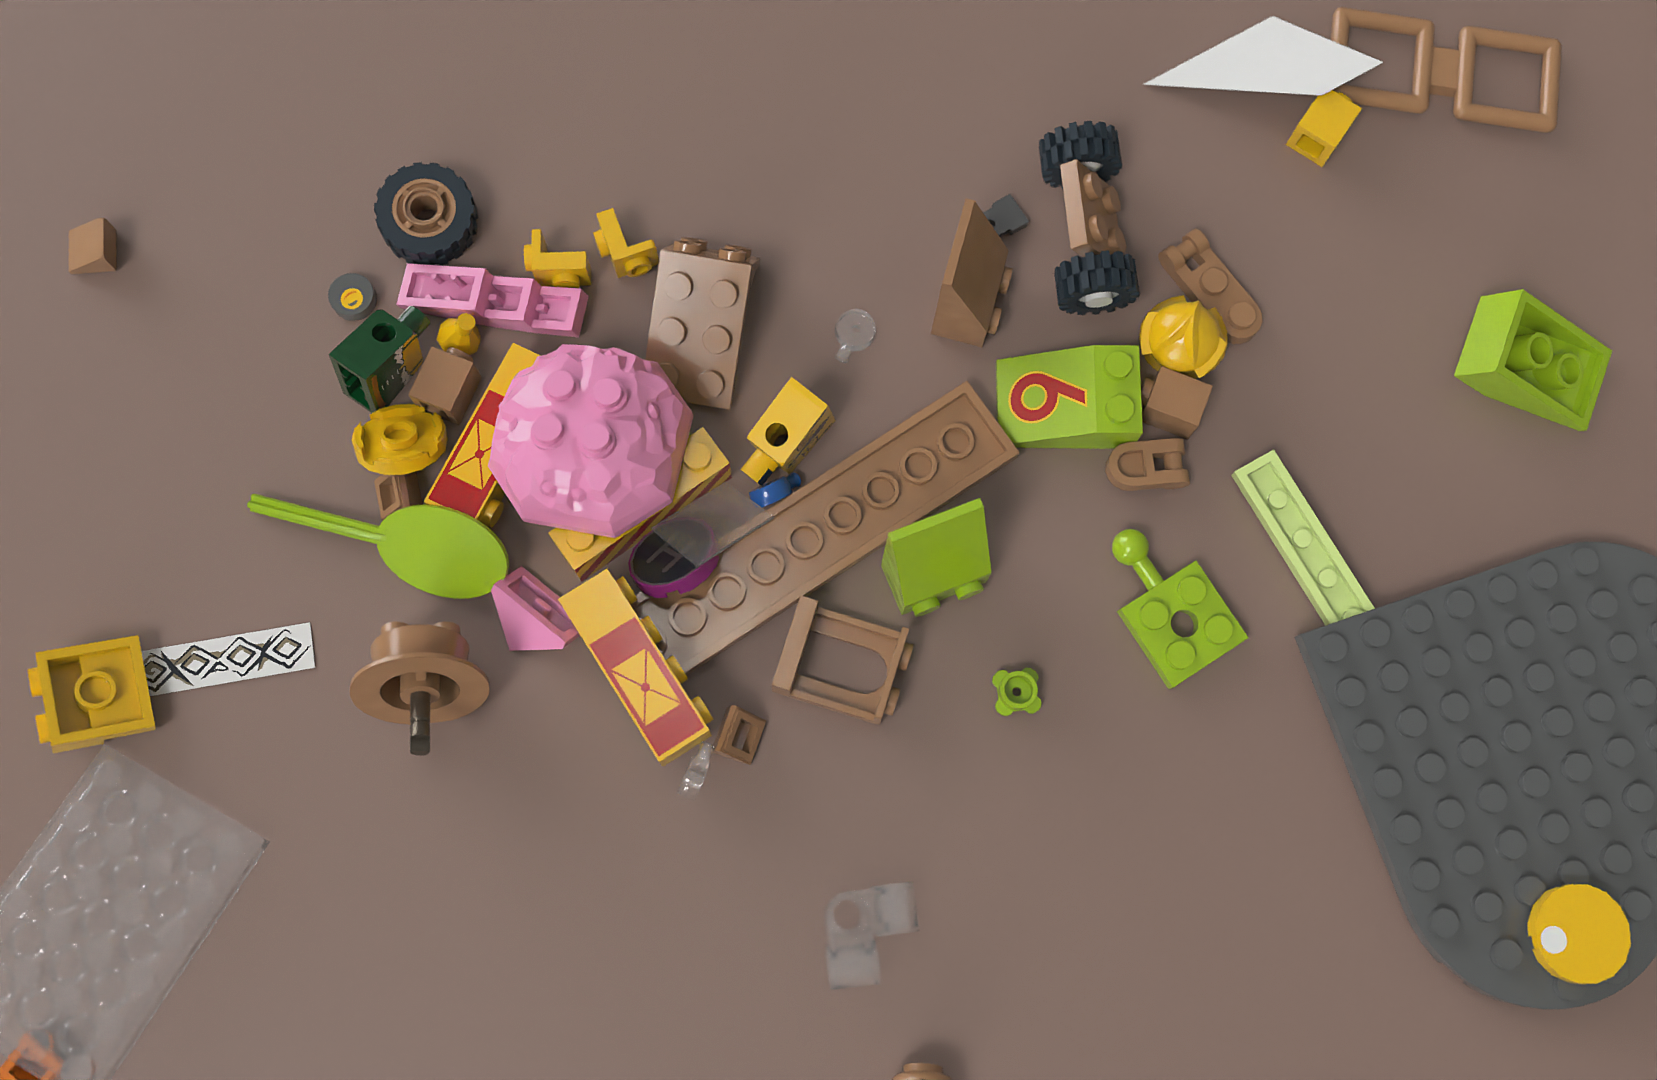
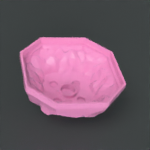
(590, 440)

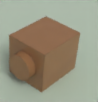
(446, 383)
(1174, 402)

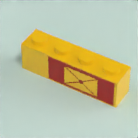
(465, 478)
(636, 667)

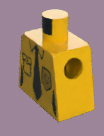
(794, 414)

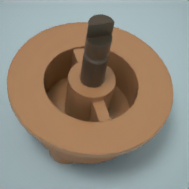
(419, 679)

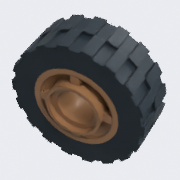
(421, 189)

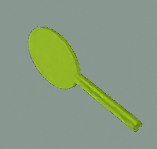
(421, 544)

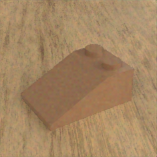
(972, 280)

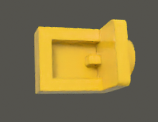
(626, 260)
(556, 268)

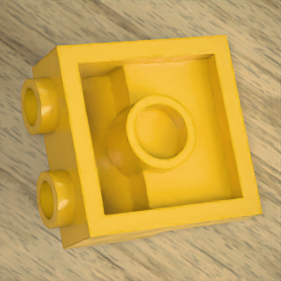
(91, 693)

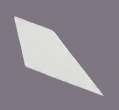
(1271, 59)

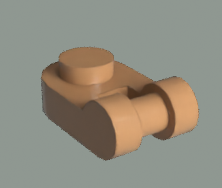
(1132, 465)

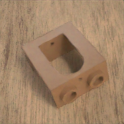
(881, 640)

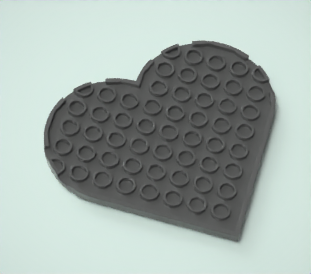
(1507, 754)

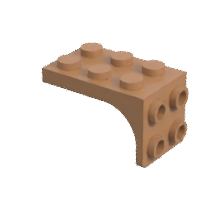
(701, 318)

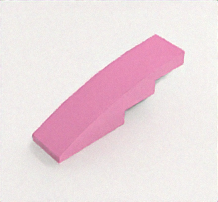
(493, 300)

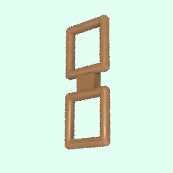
(1452, 71)

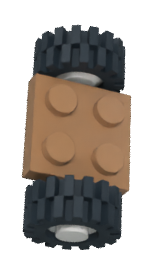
(1082, 163)

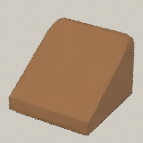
(92, 247)

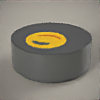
(352, 296)

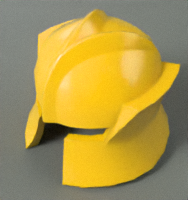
(1183, 337)

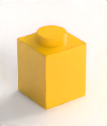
(1323, 126)

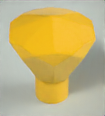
(459, 334)

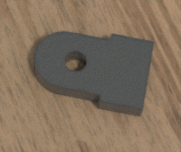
(1006, 216)

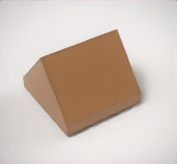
(397, 492)
(738, 735)

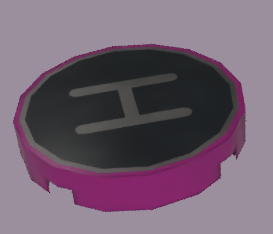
(662, 569)

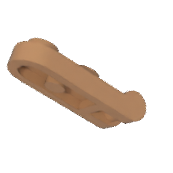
(1212, 285)

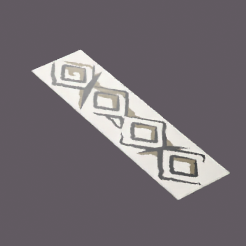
(229, 659)

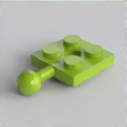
(1151, 614)

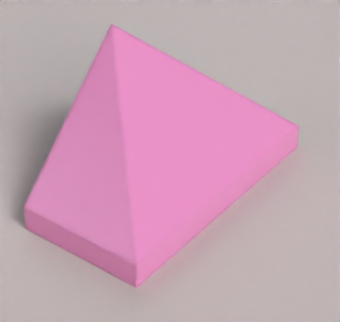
(531, 613)

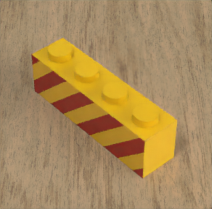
(701, 471)

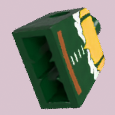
(379, 357)

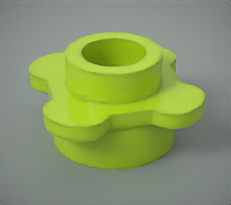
(1024, 680)

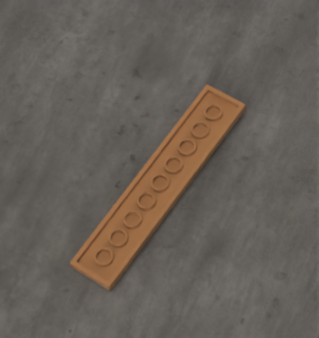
(833, 525)

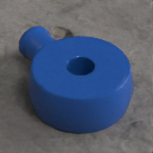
(775, 490)

